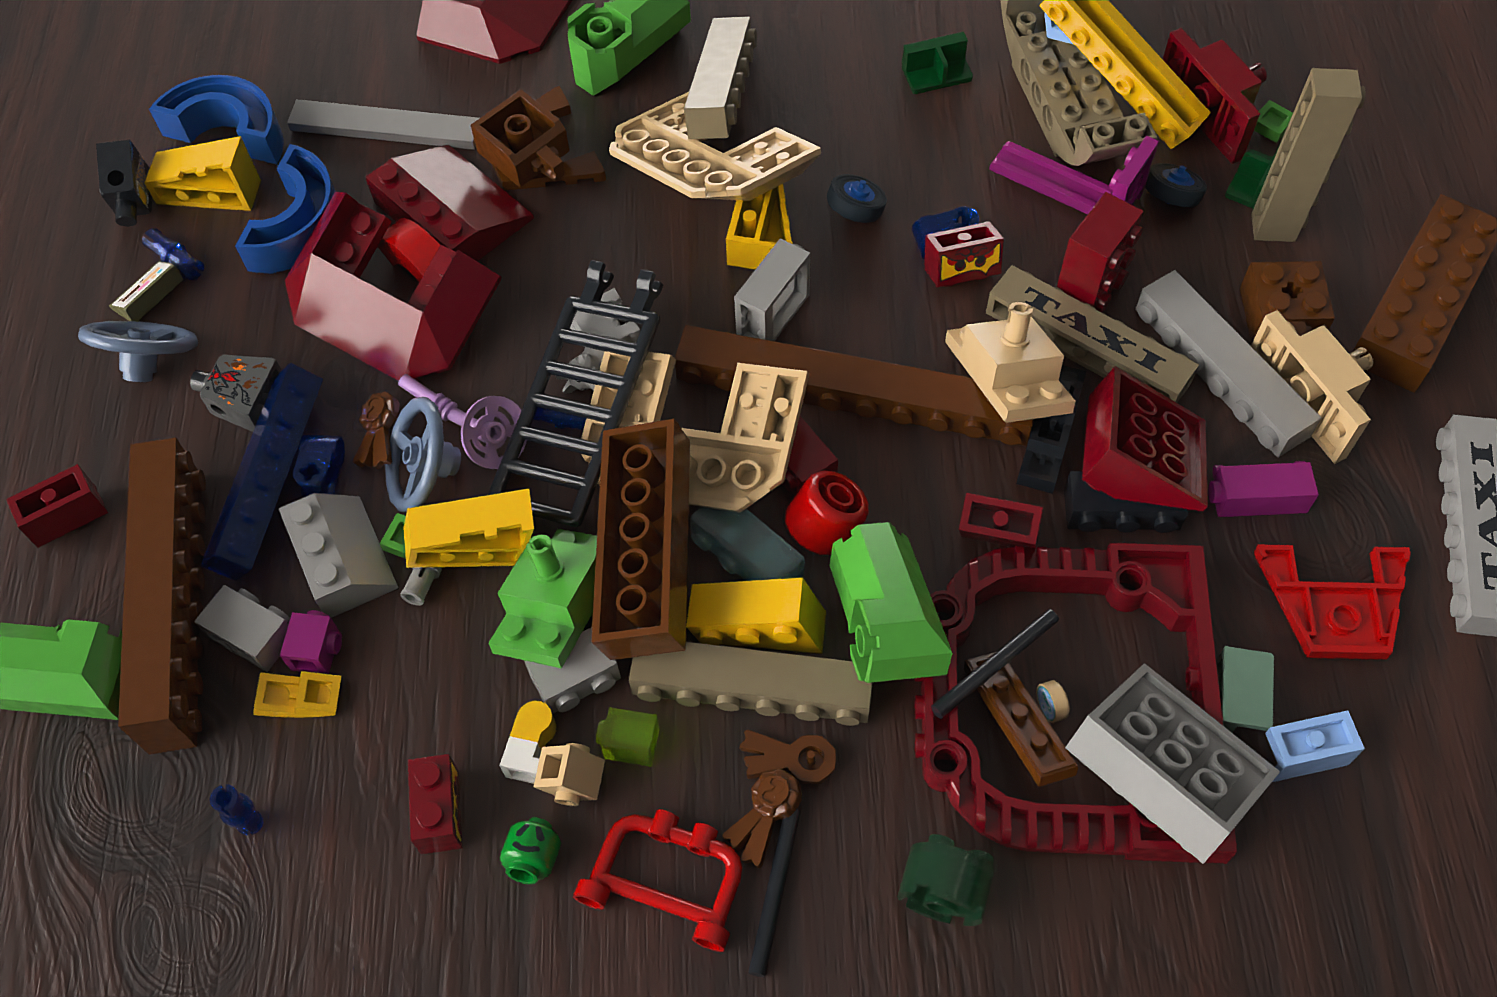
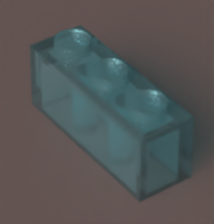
(745, 545)

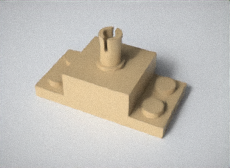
(1013, 365)
(1322, 376)

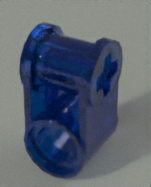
(942, 222)
(319, 463)

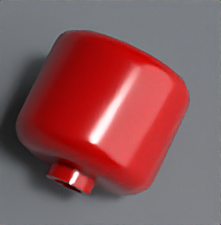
(825, 511)

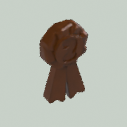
(376, 418)
(808, 758)
(773, 798)

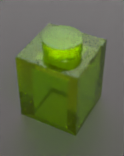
(628, 736)

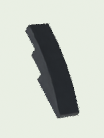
(1049, 439)

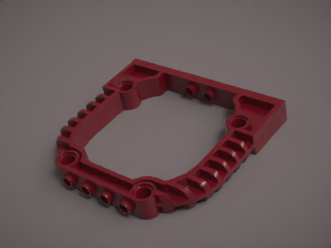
(1167, 585)

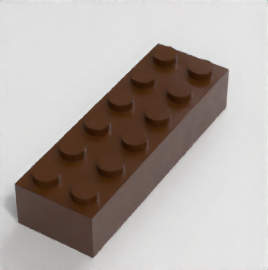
(1428, 292)
(642, 541)

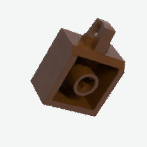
(522, 139)
(1293, 289)

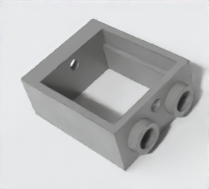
(773, 292)

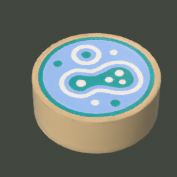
(1053, 701)

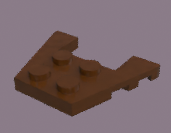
(577, 168)

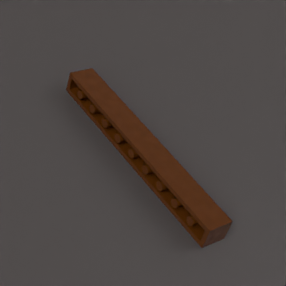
(852, 384)

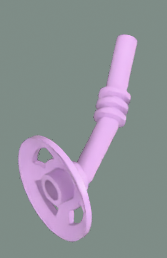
(471, 428)

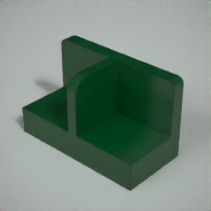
(936, 63)
(1250, 178)

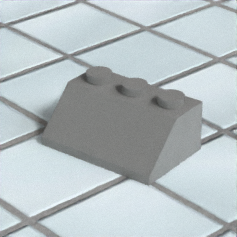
(338, 551)

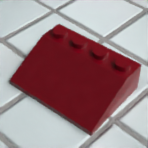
(448, 200)
(1144, 445)

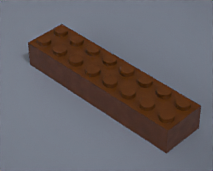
(162, 598)

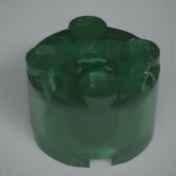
(947, 881)

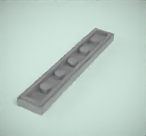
(382, 124)

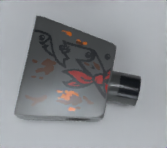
(236, 387)

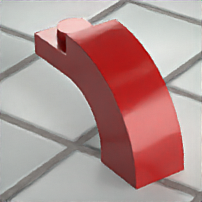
(409, 246)

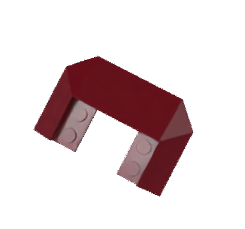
(489, 27)
(371, 324)

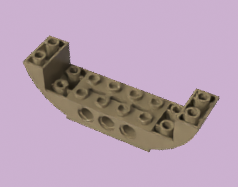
(1067, 91)

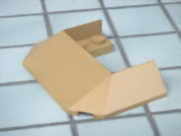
(661, 148)
(756, 435)

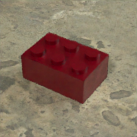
(1101, 252)

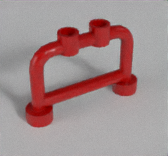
(663, 828)

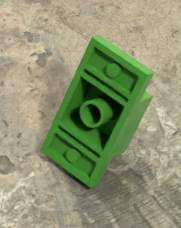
(547, 598)

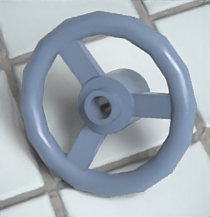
(137, 344)
(424, 456)

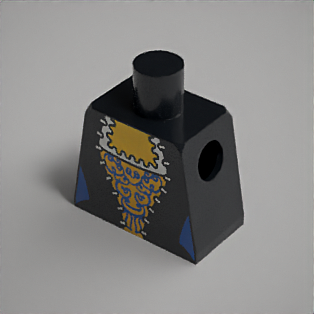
(122, 180)

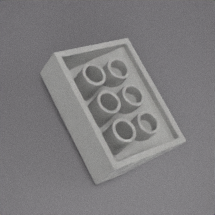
(1172, 761)

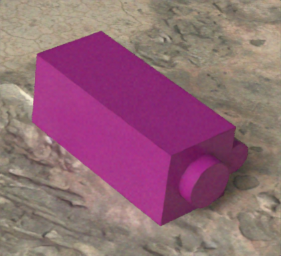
(1263, 489)

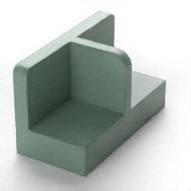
(1246, 688)

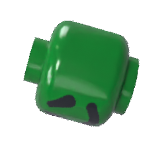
(530, 850)

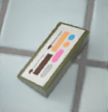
(147, 291)

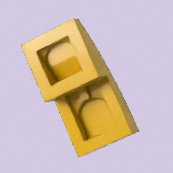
(297, 696)

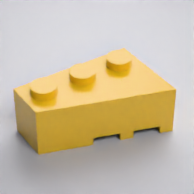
(205, 176)
(757, 228)
(469, 531)
(758, 615)

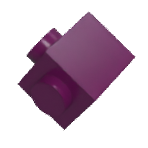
(311, 642)

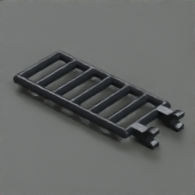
(591, 303)

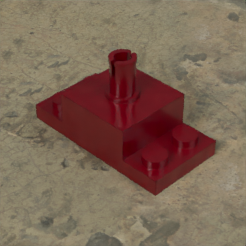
(1223, 86)

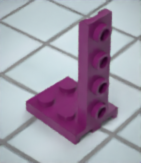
(1070, 185)

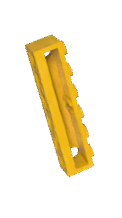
(1130, 66)

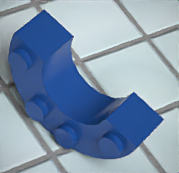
(219, 102)
(277, 241)

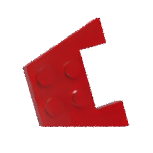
(1339, 617)

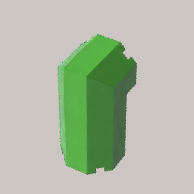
(619, 36)
(888, 606)
(61, 669)

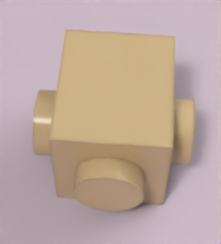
(569, 773)

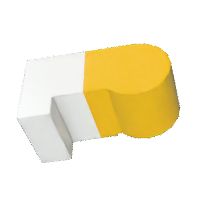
(530, 732)

